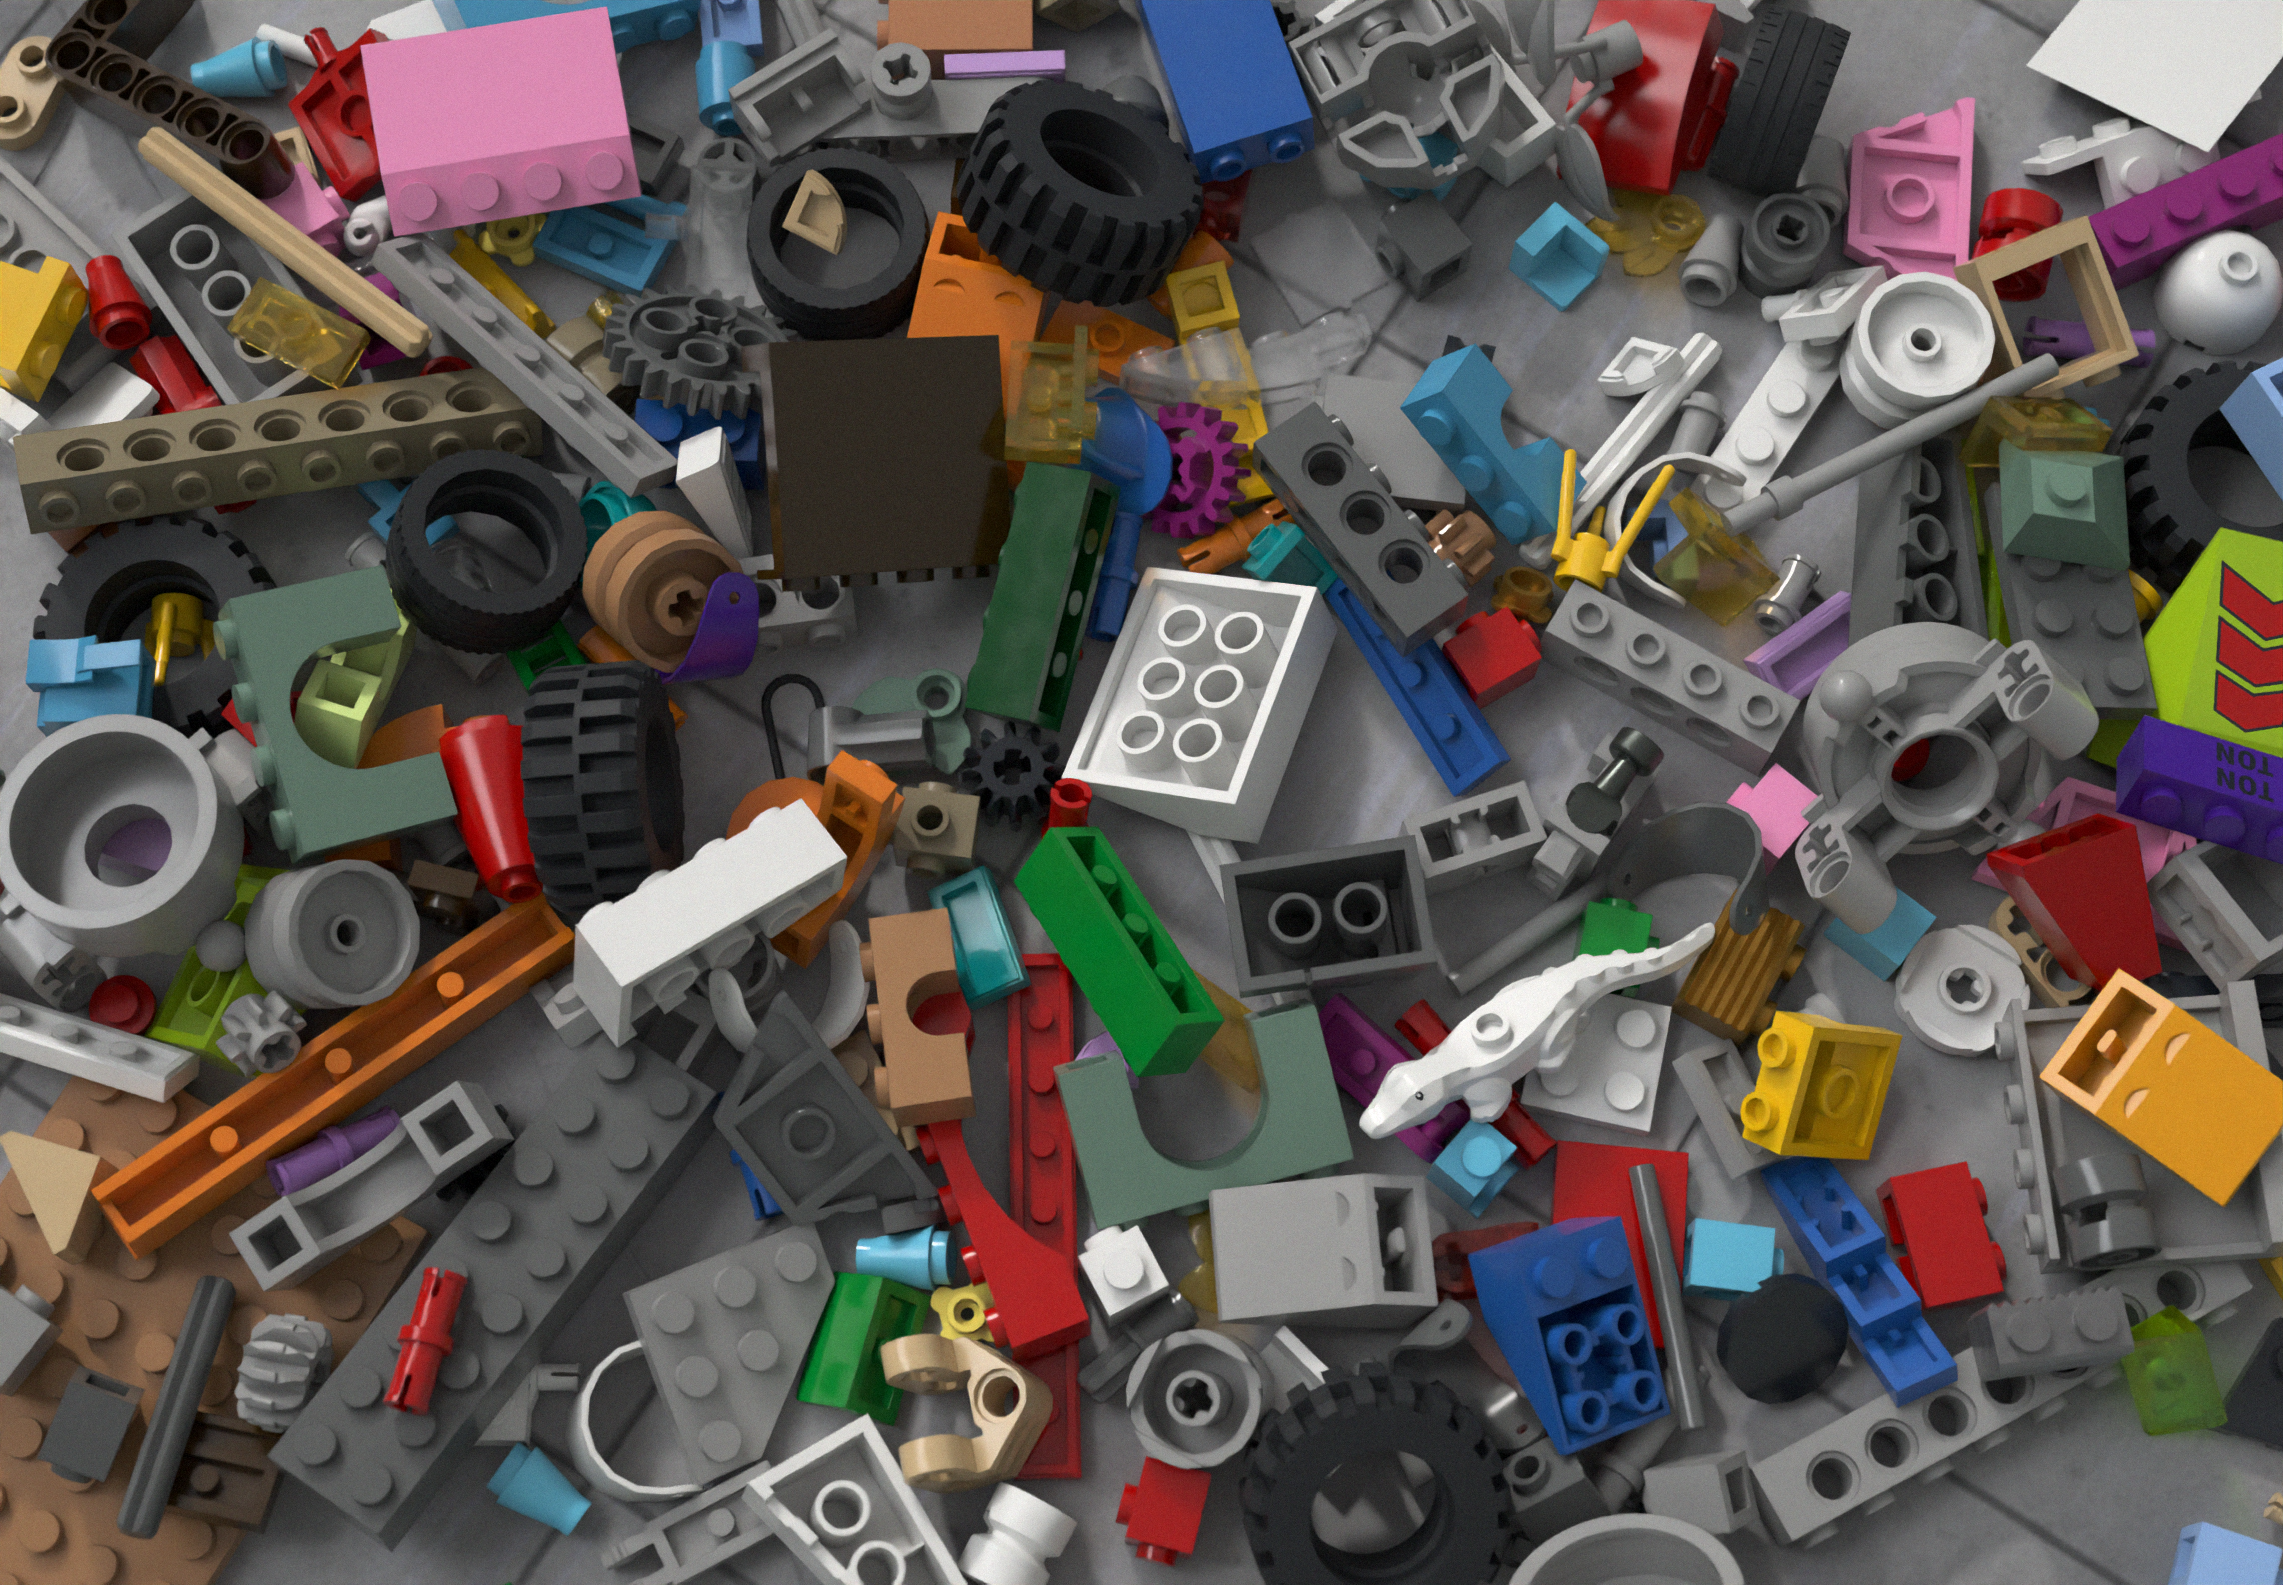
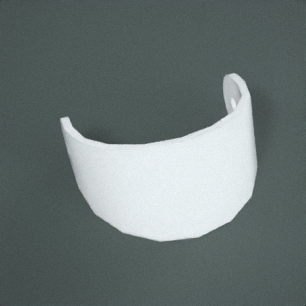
(1612, 526)
(841, 1008)
(590, 1463)

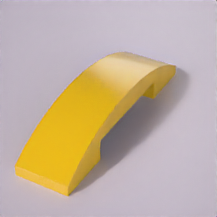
(1204, 300)

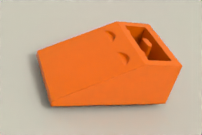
(972, 295)

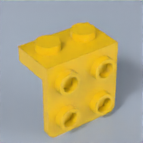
(36, 323)

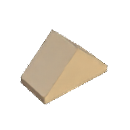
(59, 1190)

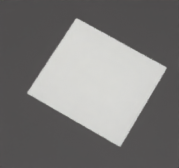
(2168, 61)

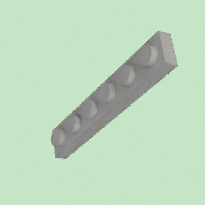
(525, 364)

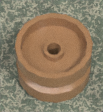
(652, 584)

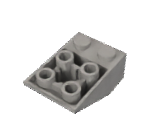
(1324, 1252)

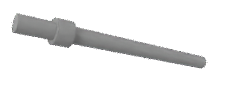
(1787, 495)

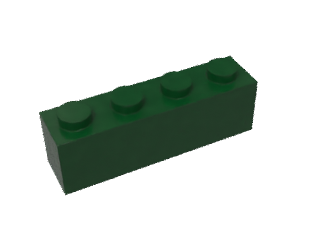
(1042, 595)

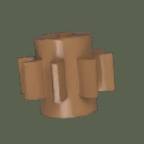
(1464, 541)

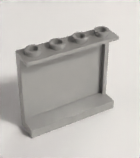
(2057, 1133)

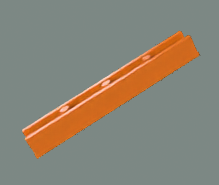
(334, 1075)

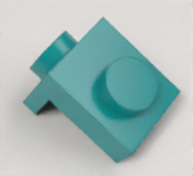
(1288, 557)

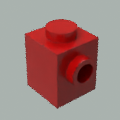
(1493, 655)
(1163, 1511)

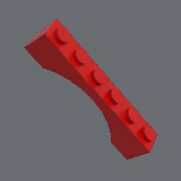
(1027, 1281)

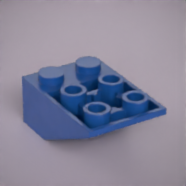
(1573, 1328)

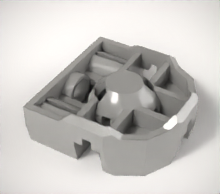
(1386, 144)

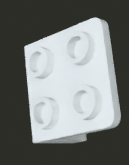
(107, 397)

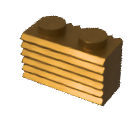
(1736, 973)

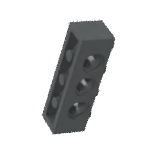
(1403, 612)

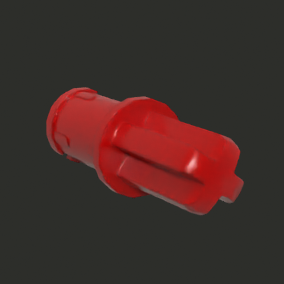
(1719, 86)

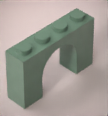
(318, 803)
(1293, 1134)

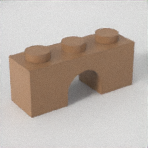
(924, 1073)

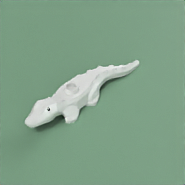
(1517, 1031)

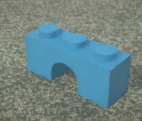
(1460, 417)

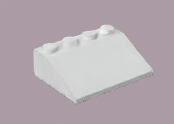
(1204, 700)

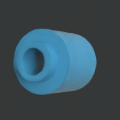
(717, 70)

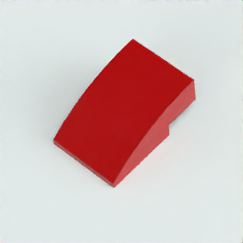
(1655, 108)

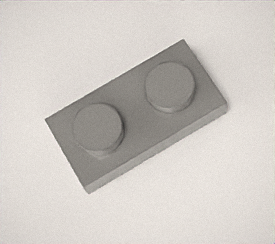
(1717, 1086)

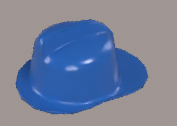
(1128, 452)

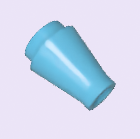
(243, 71)
(910, 1257)
(537, 1489)

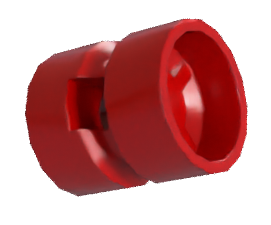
(2011, 216)

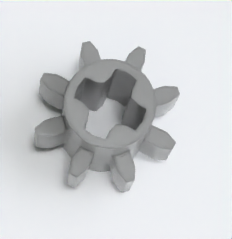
(261, 1033)

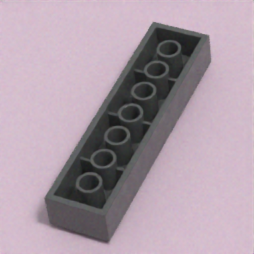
(531, 1256)

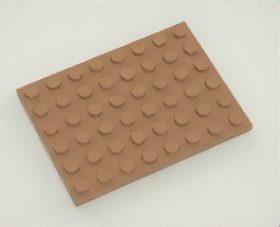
(126, 1324)

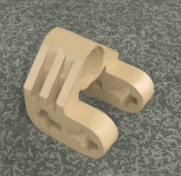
(941, 1366)

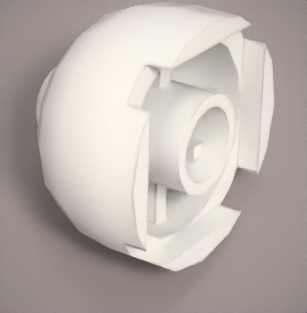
(2220, 292)

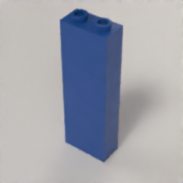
(1229, 83)

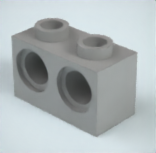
(793, 620)

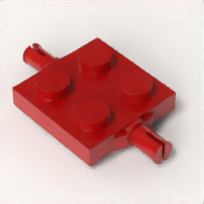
(338, 114)

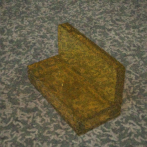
(2032, 426)
(1710, 567)

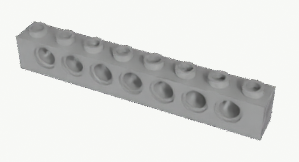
(1785, 1479)

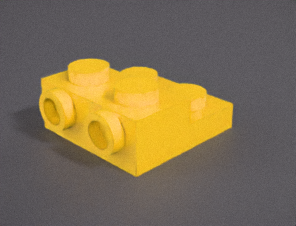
(1819, 1087)

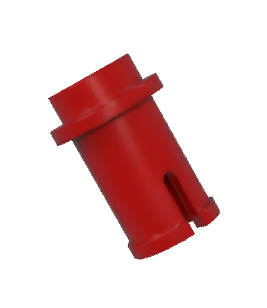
(1068, 804)

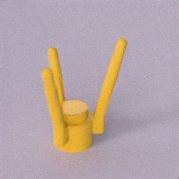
(1588, 554)
(176, 629)

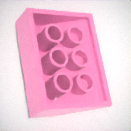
(500, 121)

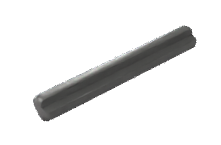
(176, 1408)

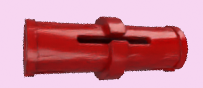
(425, 1341)

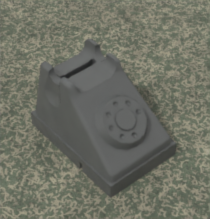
(1329, 917)

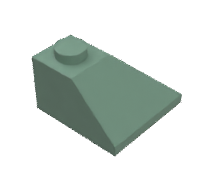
(2064, 506)

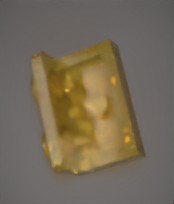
(1048, 400)

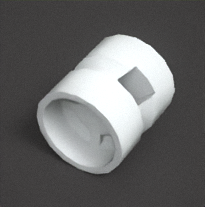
(1018, 1540)

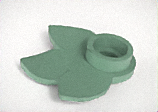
(902, 695)

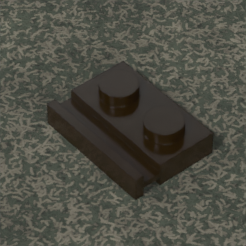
(227, 1474)

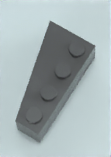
(1916, 543)

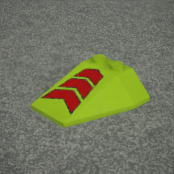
(2217, 650)

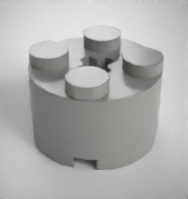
(1166, 1413)

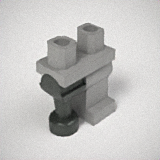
(1595, 811)

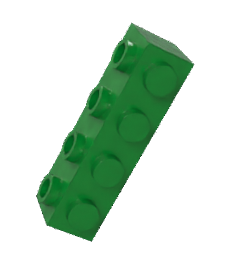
(1118, 951)

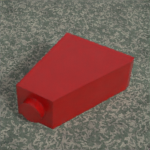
(2085, 897)

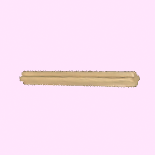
(285, 242)

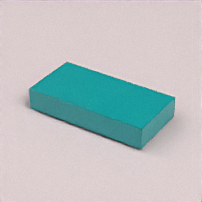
(983, 938)

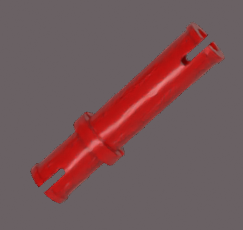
(1427, 1030)

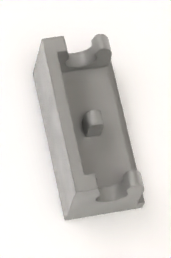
(799, 98)

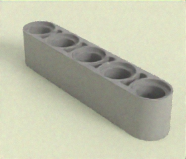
(938, 134)

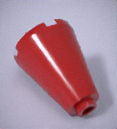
(487, 788)

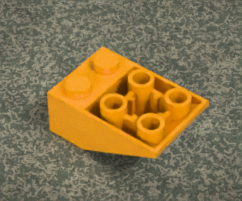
(2169, 1087)

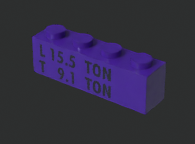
(2202, 787)

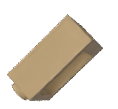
(2092, 290)

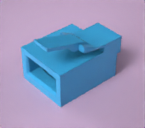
(89, 680)

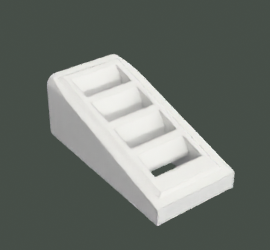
(715, 490)

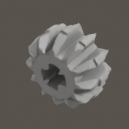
(282, 1370)

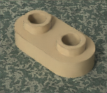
(30, 90)

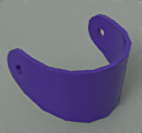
(724, 635)

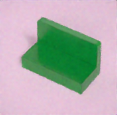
(845, 1355)

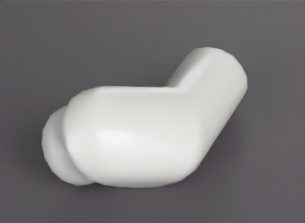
(368, 227)

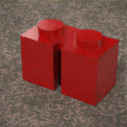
(1945, 1236)

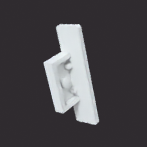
(2126, 157)

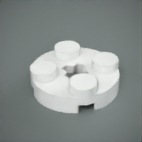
(1927, 1003)

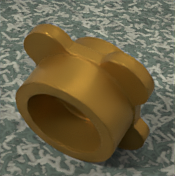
(1524, 593)

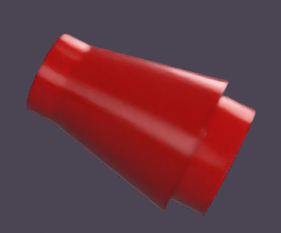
(115, 306)

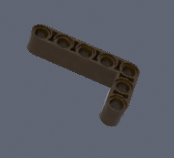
(106, 71)

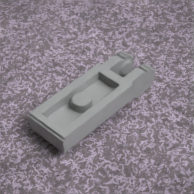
(697, 1533)

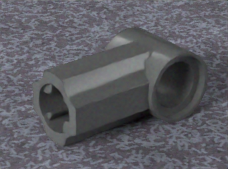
(888, 739)

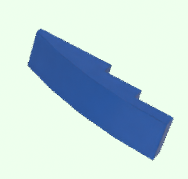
(1852, 1263)

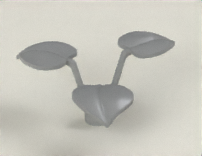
(1592, 58)

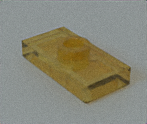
(299, 333)

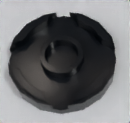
(1782, 1338)

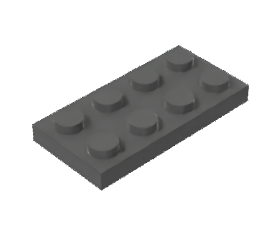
(2079, 619)

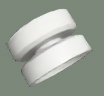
(1915, 348)

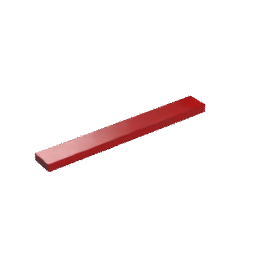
(1045, 1186)

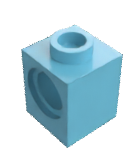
(1728, 1259)

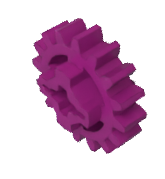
(1202, 471)

